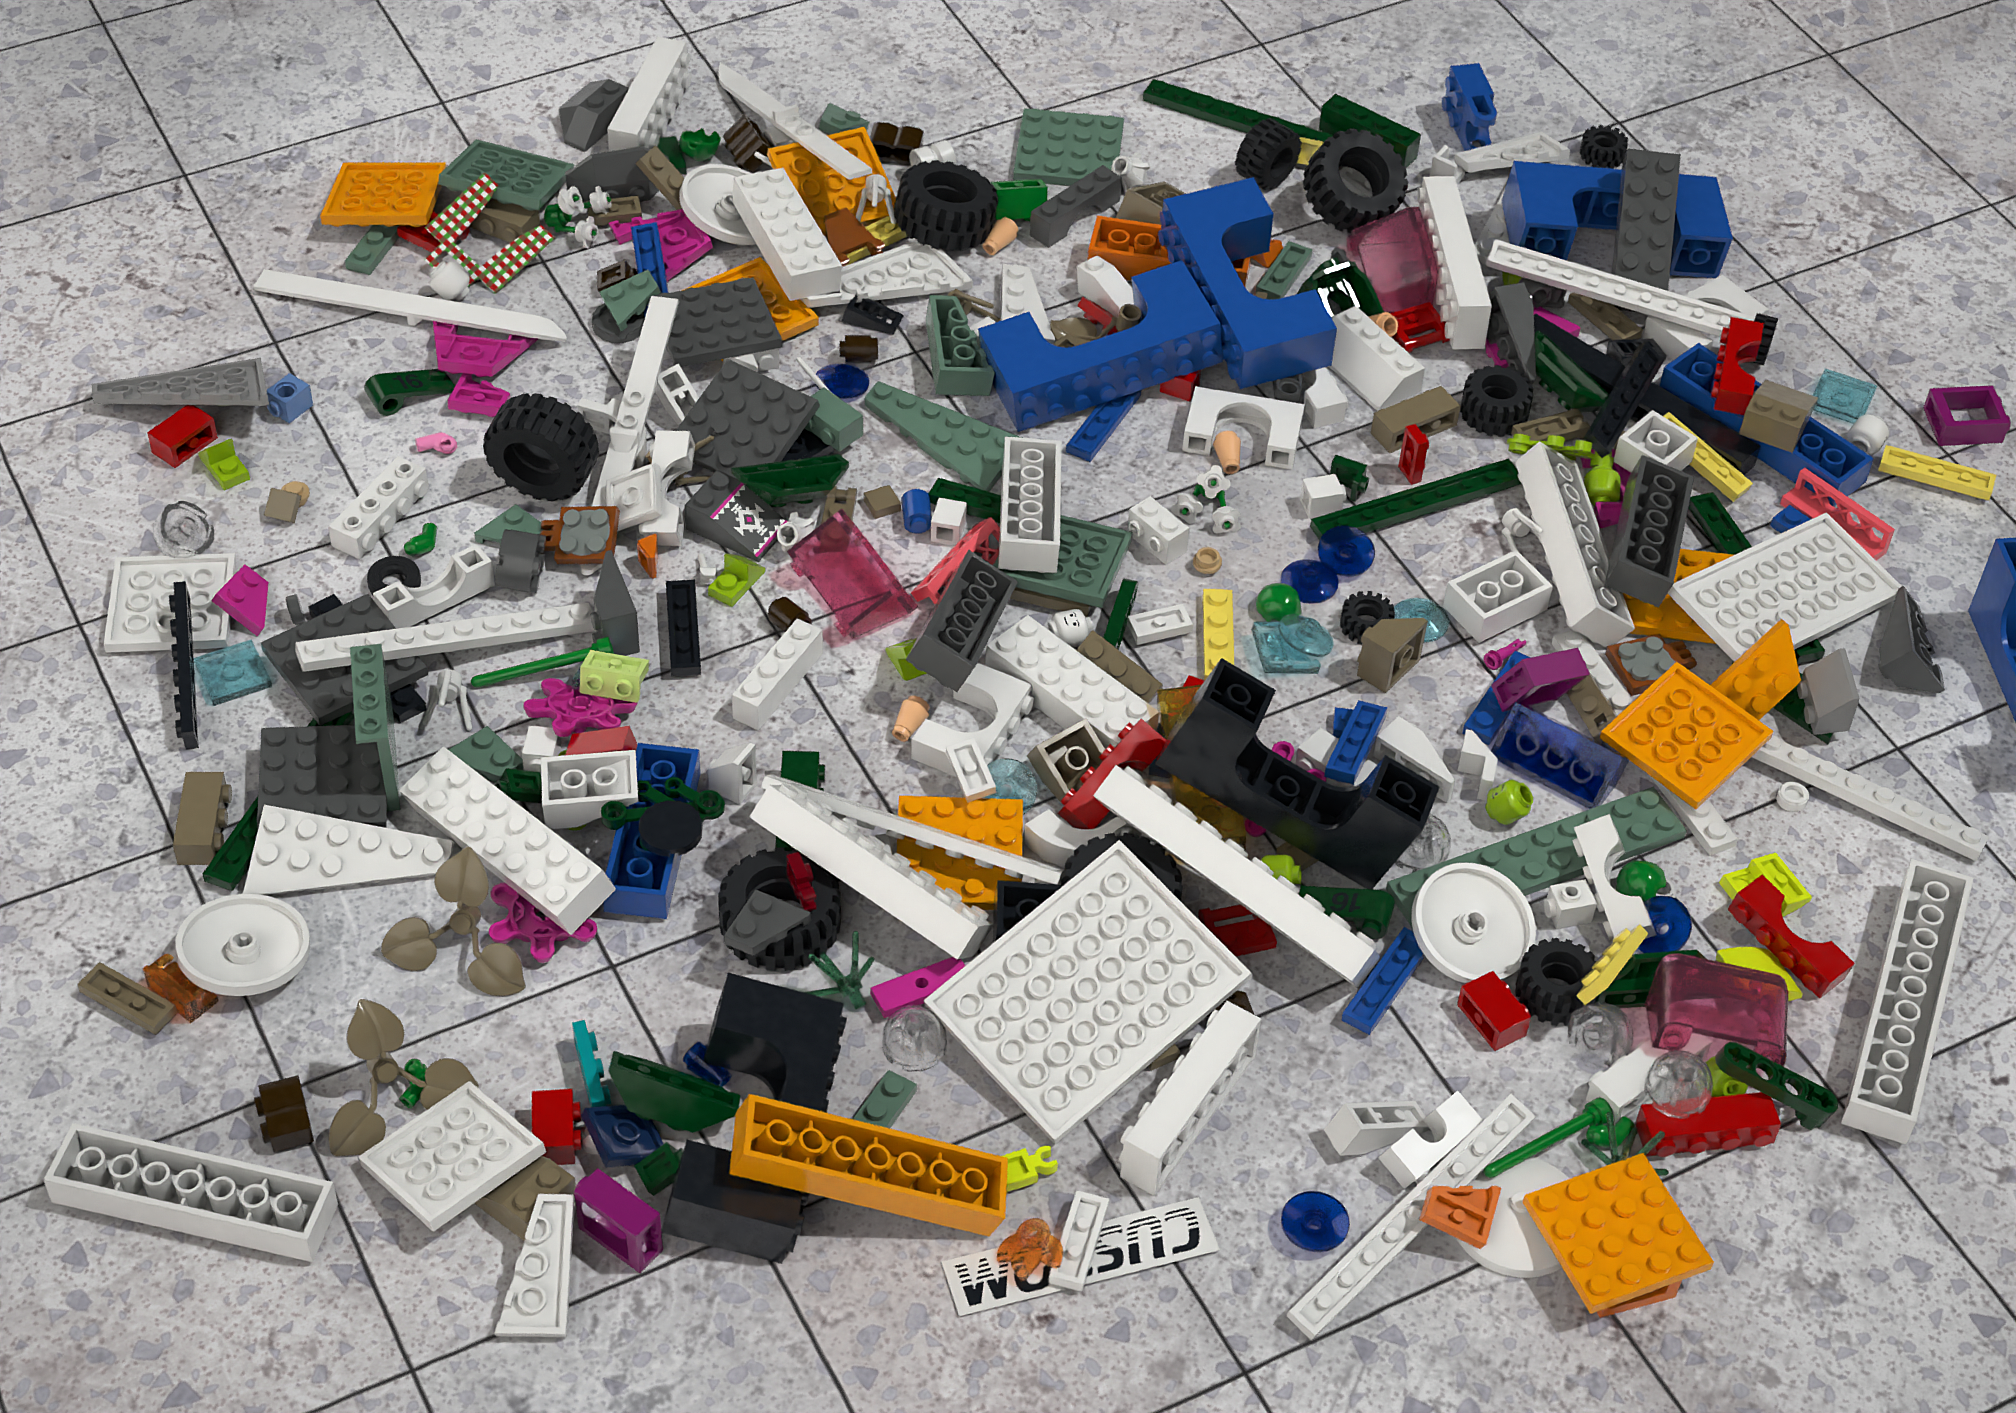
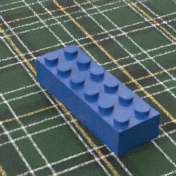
(641, 877)

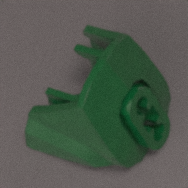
(1343, 285)

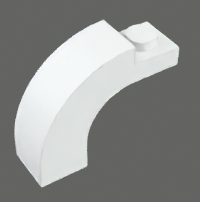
(604, 417)
(1056, 841)

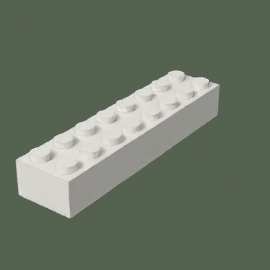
(1460, 278)
(1573, 545)
(508, 840)
(872, 870)
(191, 1192)

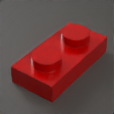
(1096, 314)
(1413, 453)

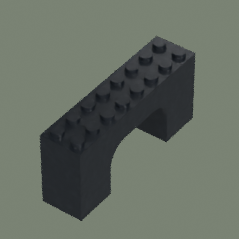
(1346, 828)
(792, 1048)

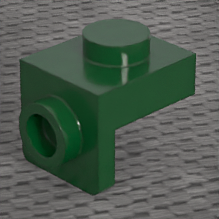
(1351, 475)

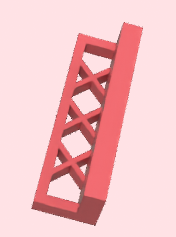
(1817, 503)
(943, 570)

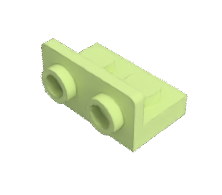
(612, 676)

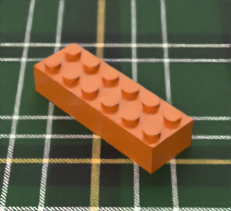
(1136, 247)

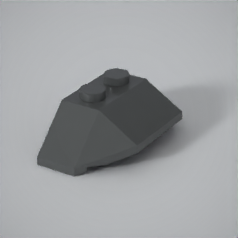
(590, 112)
(614, 174)

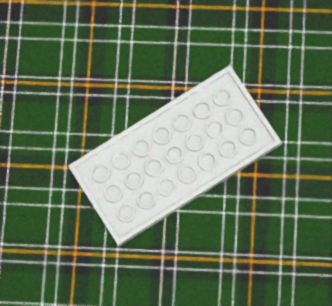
(1805, 576)

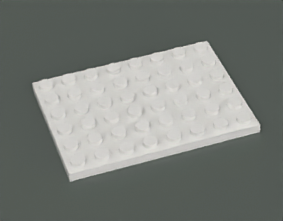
(1087, 991)

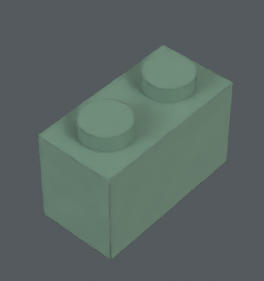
(835, 421)

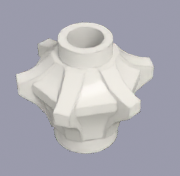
(1131, 170)
(794, 530)

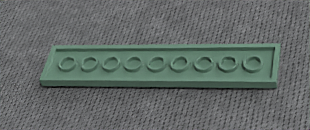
(1548, 853)

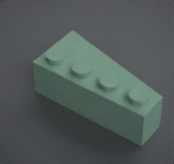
(955, 357)

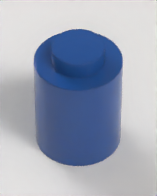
(916, 511)

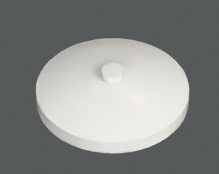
(708, 203)
(1472, 922)
(242, 944)
(1514, 1240)

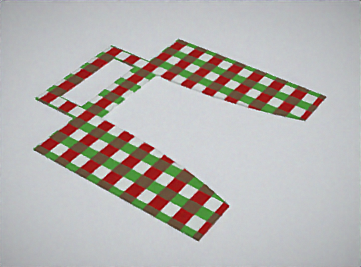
(460, 215)

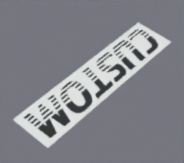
(1123, 1247)

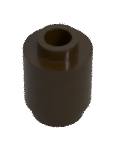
(859, 348)
(784, 613)

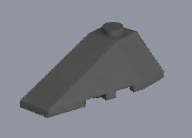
(1513, 328)
(1906, 649)

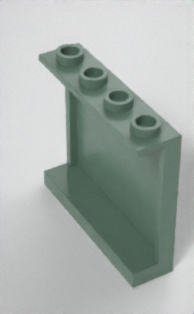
(374, 713)

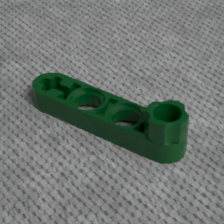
(1121, 610)
(1810, 1111)

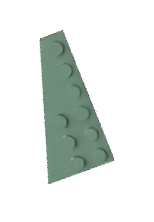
(946, 435)

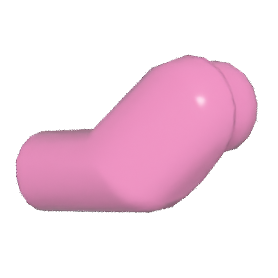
(437, 441)

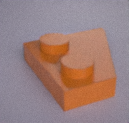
(1461, 1212)

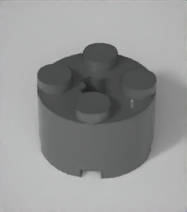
(520, 560)

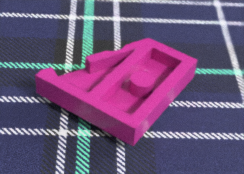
(476, 397)
(245, 599)

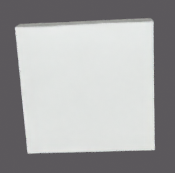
(636, 495)

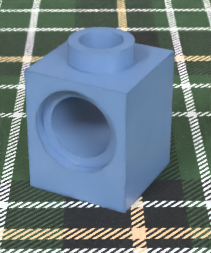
(289, 398)

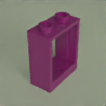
(1968, 432)
(1540, 679)
(618, 1220)

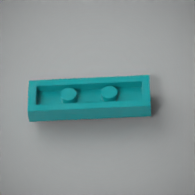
(590, 1067)

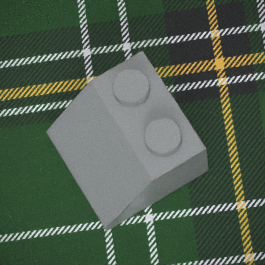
(1829, 694)

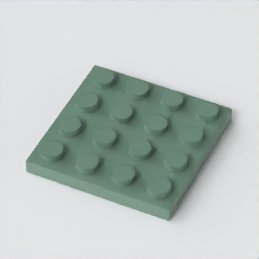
(1065, 145)
(521, 175)
(1086, 563)

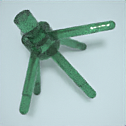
(849, 984)
(1626, 1148)

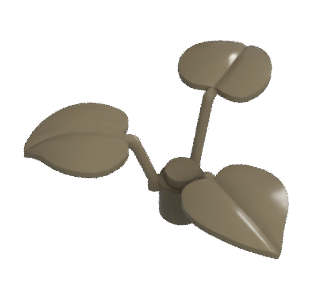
(1085, 331)
(465, 882)
(371, 1037)

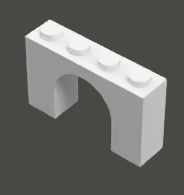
(1722, 292)
(1216, 408)
(995, 693)

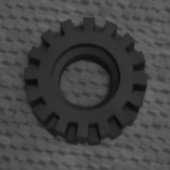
(1603, 146)
(1767, 335)
(1363, 605)

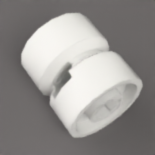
(938, 151)

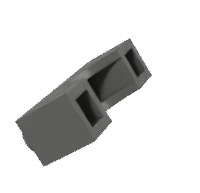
(1053, 218)

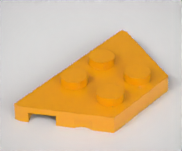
(1762, 673)

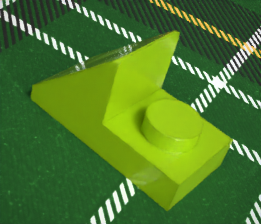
(224, 464)
(735, 579)
(898, 655)

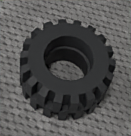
(1268, 153)
(1496, 400)
(1557, 961)

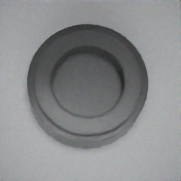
(295, 609)

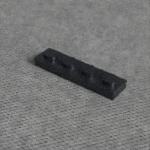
(683, 628)

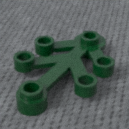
(707, 803)

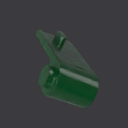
(390, 389)
(1367, 908)

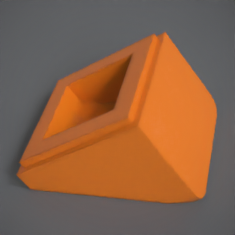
(1267, 259)
(648, 554)

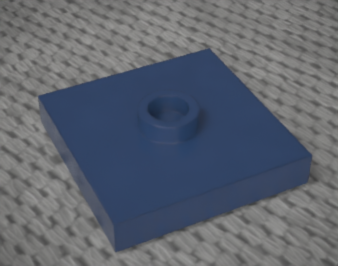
(620, 1135)

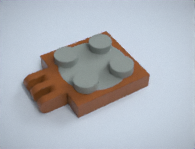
(582, 534)
(1646, 659)

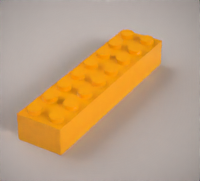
(869, 1165)

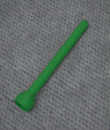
(602, 645)
(1592, 1114)

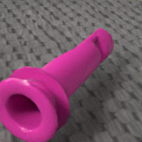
(1494, 659)

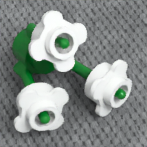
(570, 200)
(1210, 485)

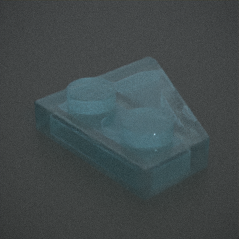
(1277, 655)

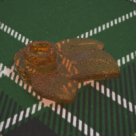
(1028, 1251)

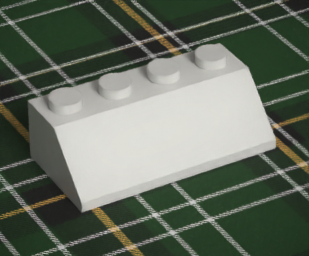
(1373, 361)

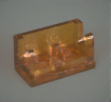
(177, 988)

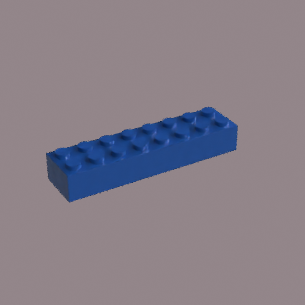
(1817, 450)

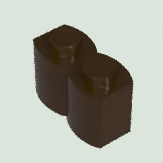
(744, 140)
(895, 142)
(285, 1114)

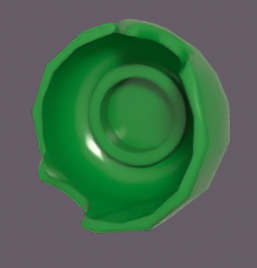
(699, 145)
(1278, 601)
(1640, 879)

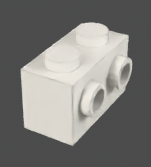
(1158, 530)

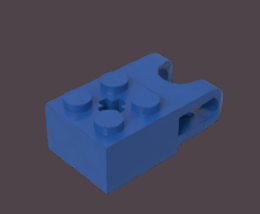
(1469, 104)

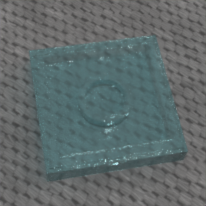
(1843, 396)
(232, 672)

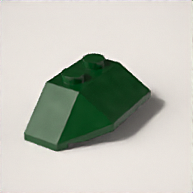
(1566, 377)
(793, 479)
(1635, 979)
(670, 1094)

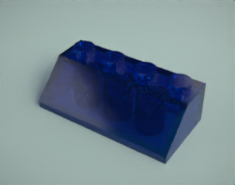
(1558, 756)

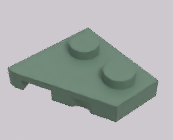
(839, 120)
(629, 297)
(512, 519)
(487, 754)

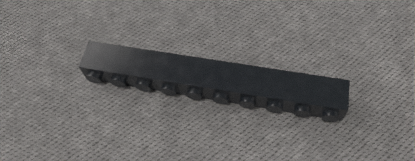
(1606, 371)

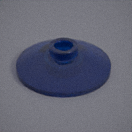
(844, 380)
(1350, 542)
(1310, 580)
(1671, 913)
(1318, 1210)

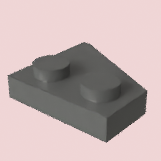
(763, 922)

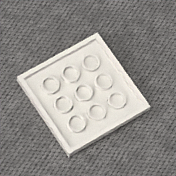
(141, 608)
(451, 1155)

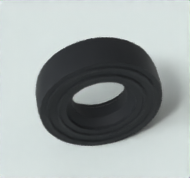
(393, 565)

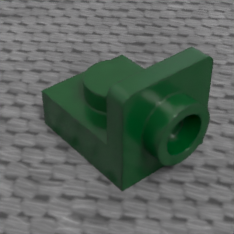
(521, 785)
(659, 1168)

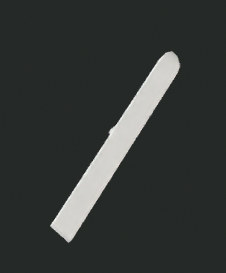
(789, 122)
(409, 305)
(636, 398)

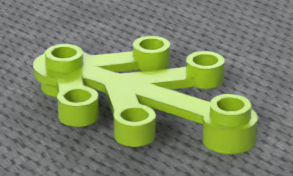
(1521, 444)

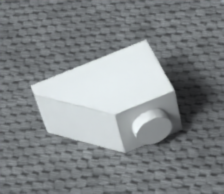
(734, 772)

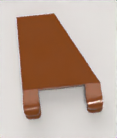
(848, 234)

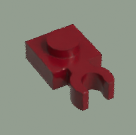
(799, 877)

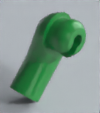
(422, 543)
(412, 1093)
(1599, 1133)

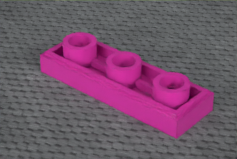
(914, 986)

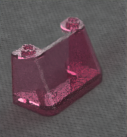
(1397, 259)
(850, 576)
(1719, 1003)

